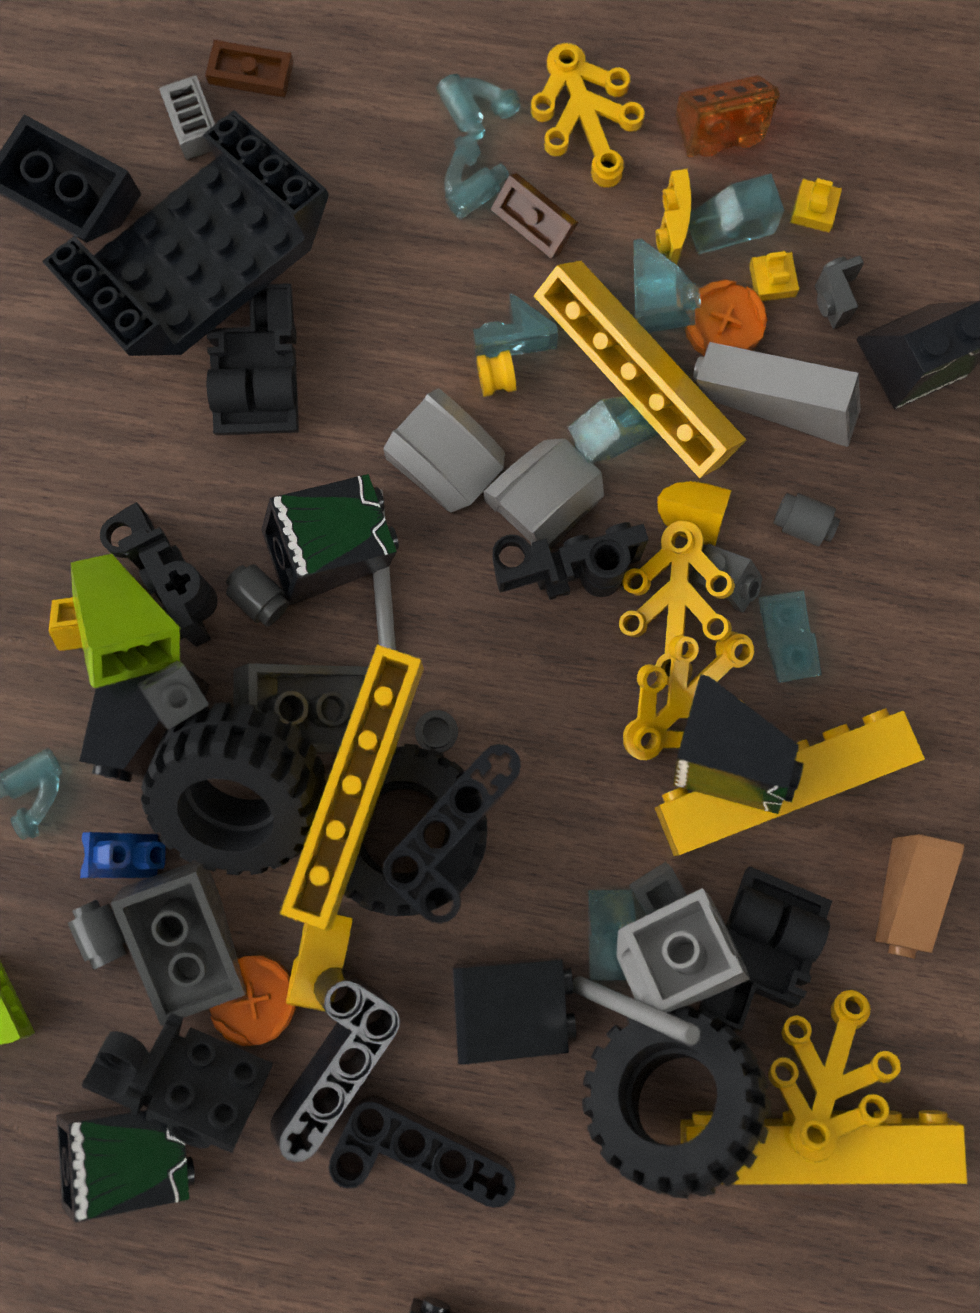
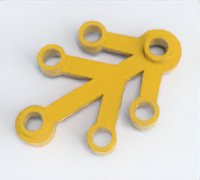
(585, 106)
(678, 592)
(679, 693)
(829, 1080)

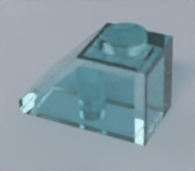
(737, 214)
(662, 291)
(610, 429)

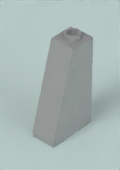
(782, 390)

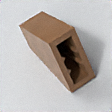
(916, 893)

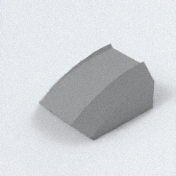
(445, 452)
(546, 491)
(679, 954)

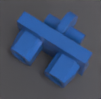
(121, 855)

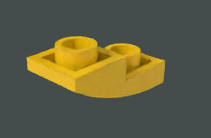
(676, 217)
(317, 952)

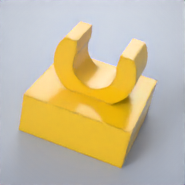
(816, 204)
(774, 276)

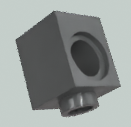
(173, 694)

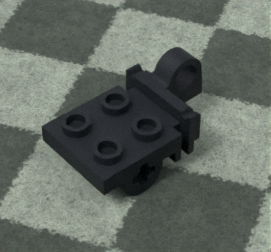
(255, 369)
(574, 561)
(164, 572)
(778, 939)
(188, 1083)

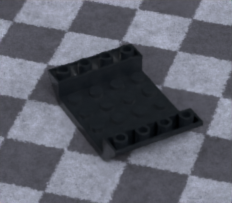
(199, 247)

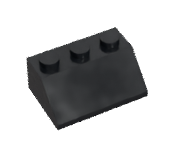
(65, 181)

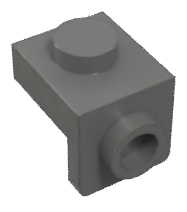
(834, 293)
(741, 569)
(657, 888)

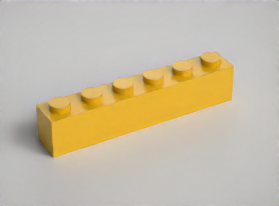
(639, 368)
(828, 769)
(353, 788)
(892, 1153)

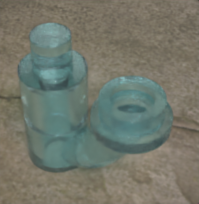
(458, 99)
(477, 189)
(36, 771)

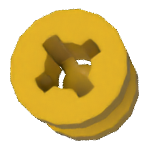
(496, 373)

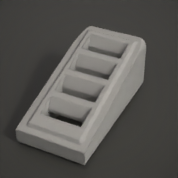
(192, 143)

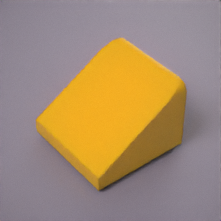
(64, 625)

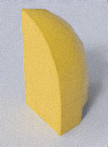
(695, 503)

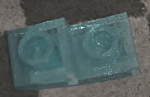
(789, 636)

